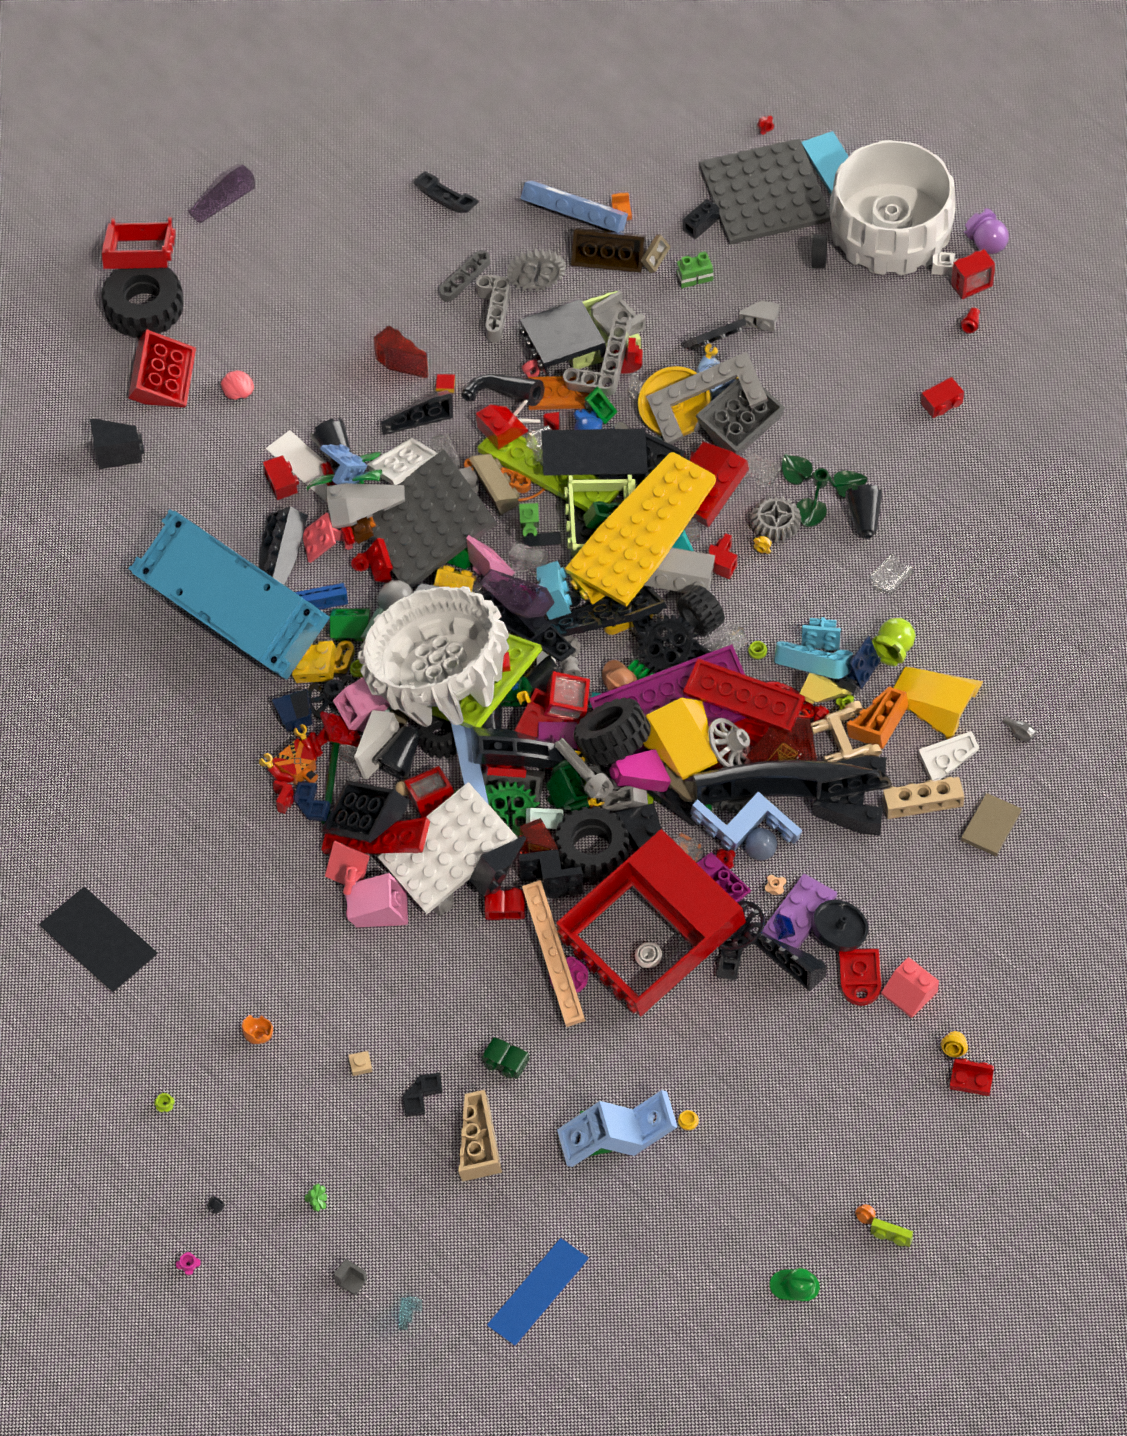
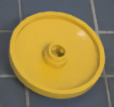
(684, 412)

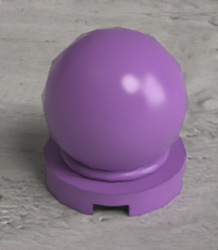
(987, 232)

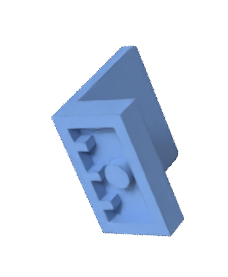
(350, 464)

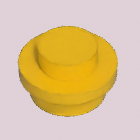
(688, 1120)

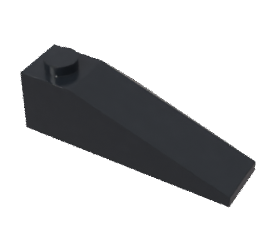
(427, 410)
(797, 963)

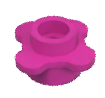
(184, 1259)

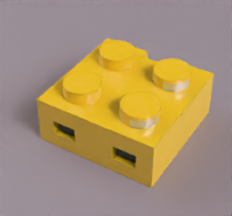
(317, 663)

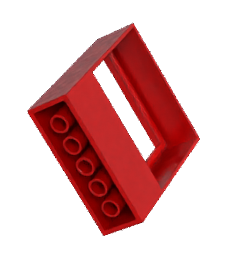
(679, 893)

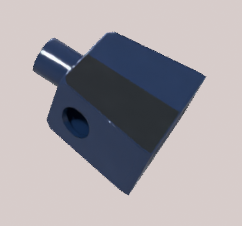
(294, 710)

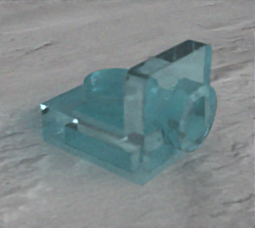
(407, 1307)

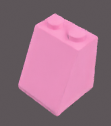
(377, 902)

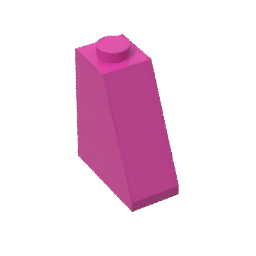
(641, 771)

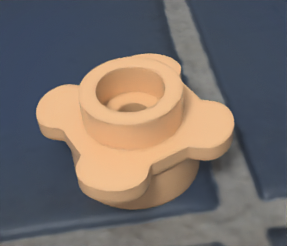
(775, 890)

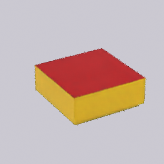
(445, 382)

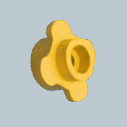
(762, 544)

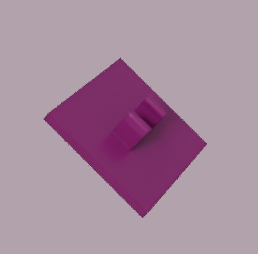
(556, 730)

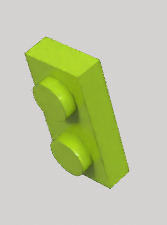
(891, 1232)

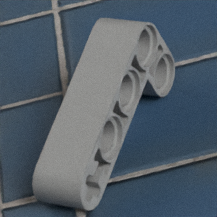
(498, 291)

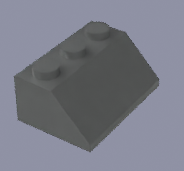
(533, 781)

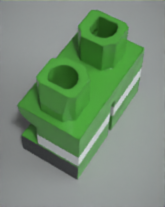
(694, 270)

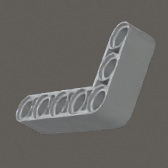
(610, 359)

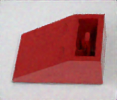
(534, 714)

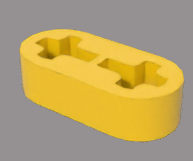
(347, 658)

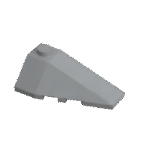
(355, 501)

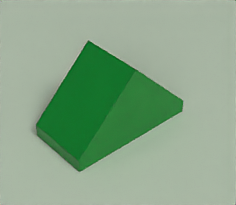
(600, 405)

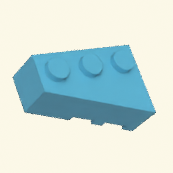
(553, 578)

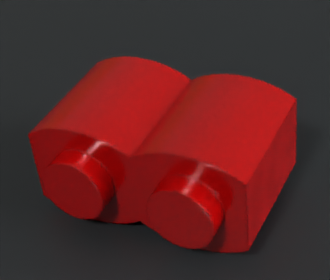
(505, 905)

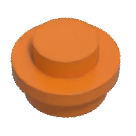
(865, 1214)

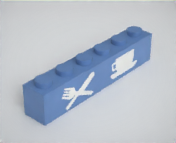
(574, 206)

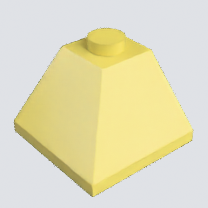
(821, 689)

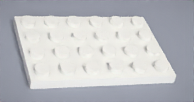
(455, 840)

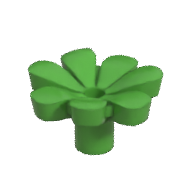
(317, 1197)

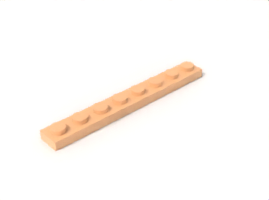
(553, 953)

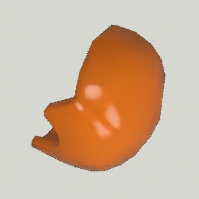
(257, 1029)

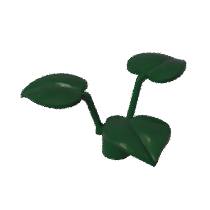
(799, 468)

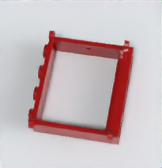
(135, 232)

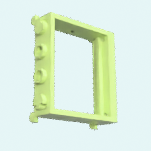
(624, 485)

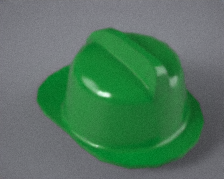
(794, 1285)

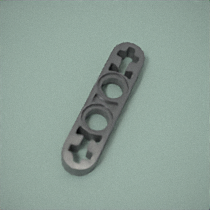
(462, 274)

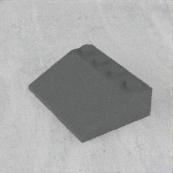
(732, 420)

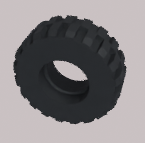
(136, 318)

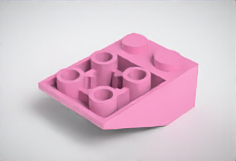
(357, 703)

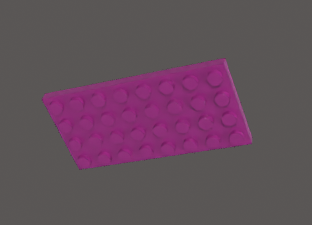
(668, 685)

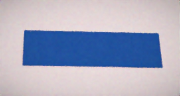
(537, 1291)

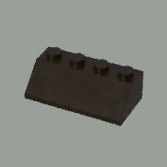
(608, 250)

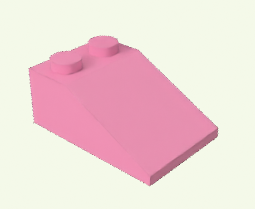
(485, 558)

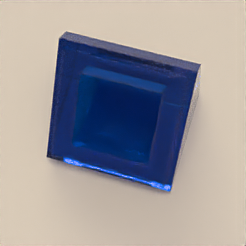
(783, 927)

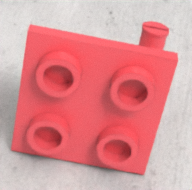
(321, 537)
(346, 866)

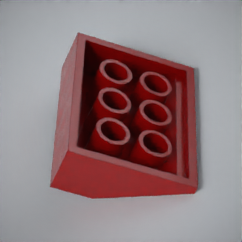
(161, 371)
(728, 471)

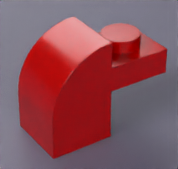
(633, 357)
(725, 561)

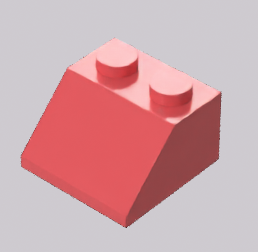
(910, 987)

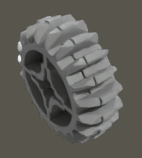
(787, 518)

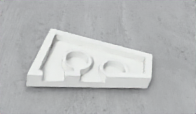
(947, 755)

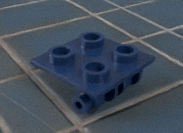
(864, 662)

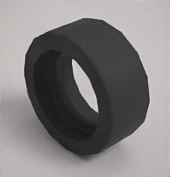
(819, 251)

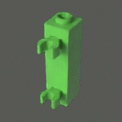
(529, 518)

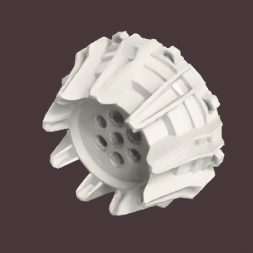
(435, 652)

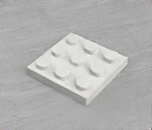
(401, 461)

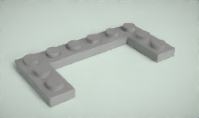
(664, 399)

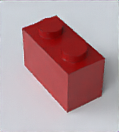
(942, 397)
(280, 477)

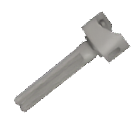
(594, 782)

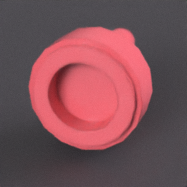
(529, 366)

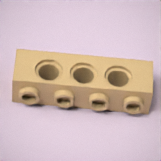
(915, 804)

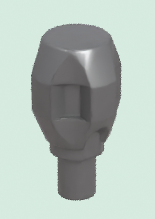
(1020, 729)

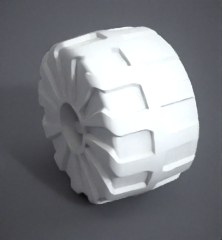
(892, 207)

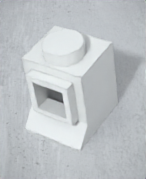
(943, 263)

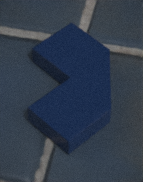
(312, 809)

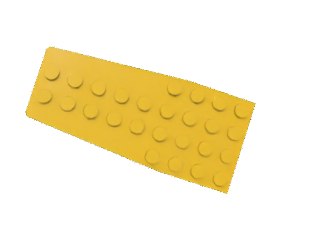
(642, 529)

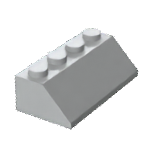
(683, 570)

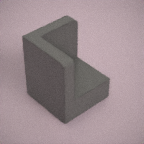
(350, 1277)

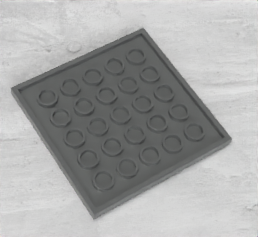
(765, 191)
(432, 521)

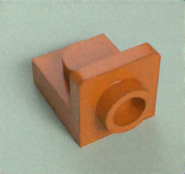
(621, 202)

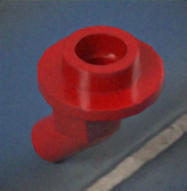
(360, 562)
(820, 713)

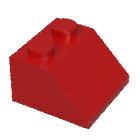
(499, 425)

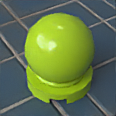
(894, 640)

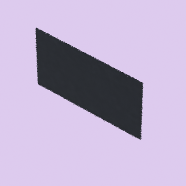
(594, 452)
(98, 939)

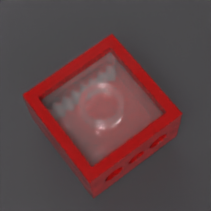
(973, 274)
(567, 697)
(428, 790)

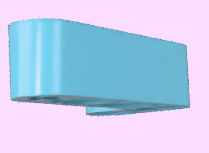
(815, 661)

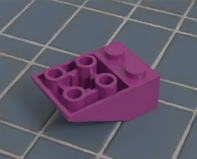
(724, 877)

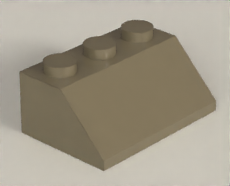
(495, 482)

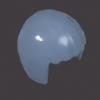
(761, 844)

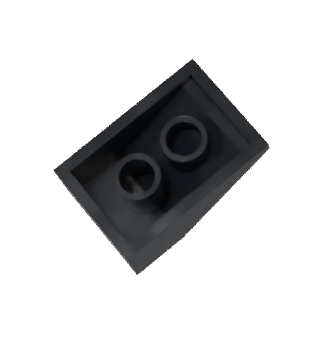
(495, 866)

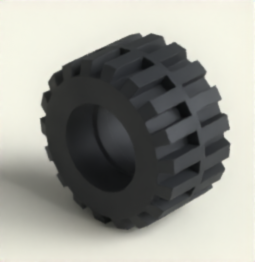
(701, 610)
(436, 744)

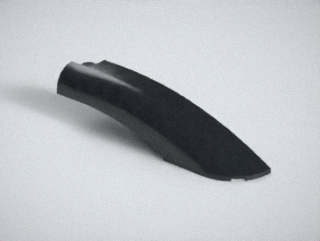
(787, 778)

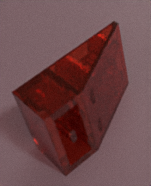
(400, 353)

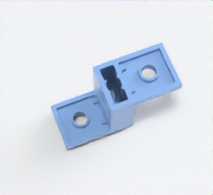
(745, 821)
(617, 1128)

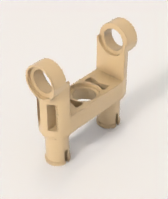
(833, 723)

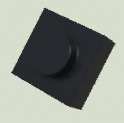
(849, 684)

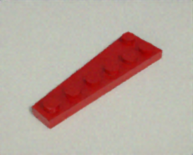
(401, 837)

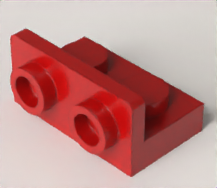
(971, 1077)

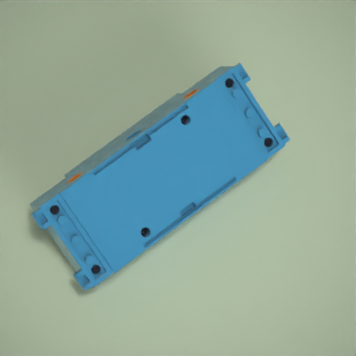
(230, 594)

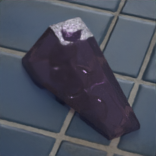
(223, 191)
(518, 595)

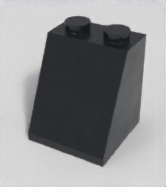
(116, 443)

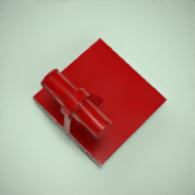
(335, 731)

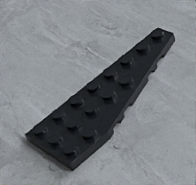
(608, 613)

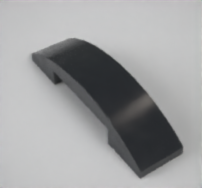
(443, 195)

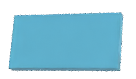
(826, 156)

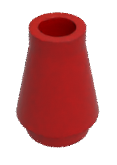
(971, 320)

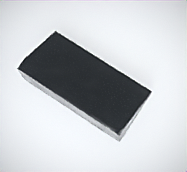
(542, 539)

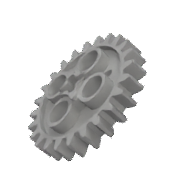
(547, 272)

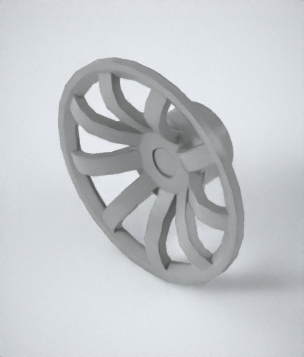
(736, 741)

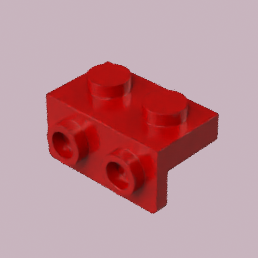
(379, 561)
(754, 729)

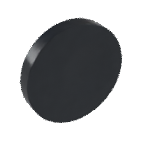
(840, 925)

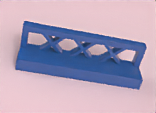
(326, 596)

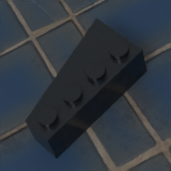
(641, 824)

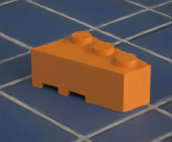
(880, 718)

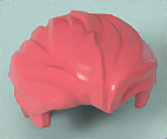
(237, 385)

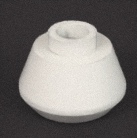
(648, 955)

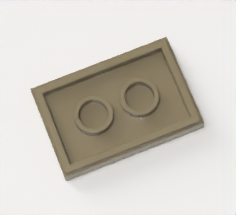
(991, 824)

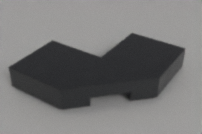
(424, 1086)

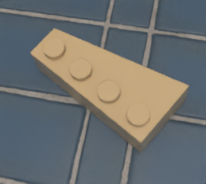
(479, 1147)

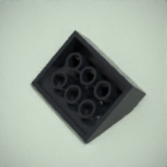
(364, 811)

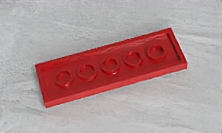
(744, 695)

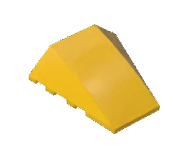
(937, 697)
(681, 737)

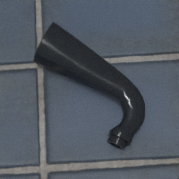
(512, 386)

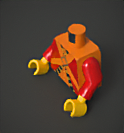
(295, 762)

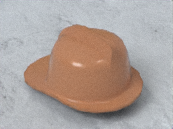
(616, 675)

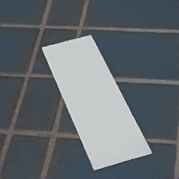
(304, 460)

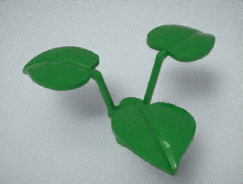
(371, 475)

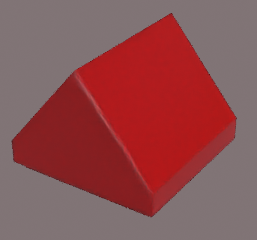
(552, 420)

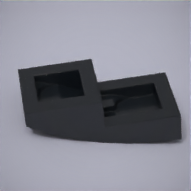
(729, 963)

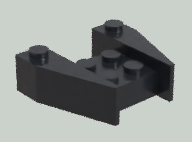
(849, 810)

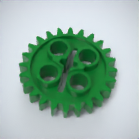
(514, 793)

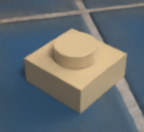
(360, 1063)

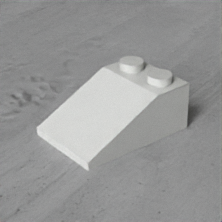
(378, 732)

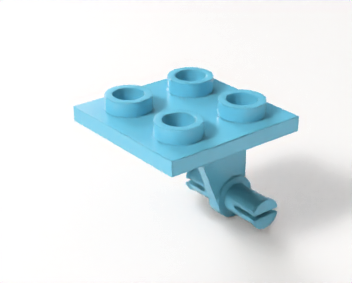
(821, 634)

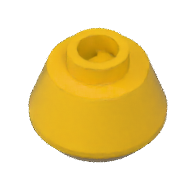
(954, 1044)

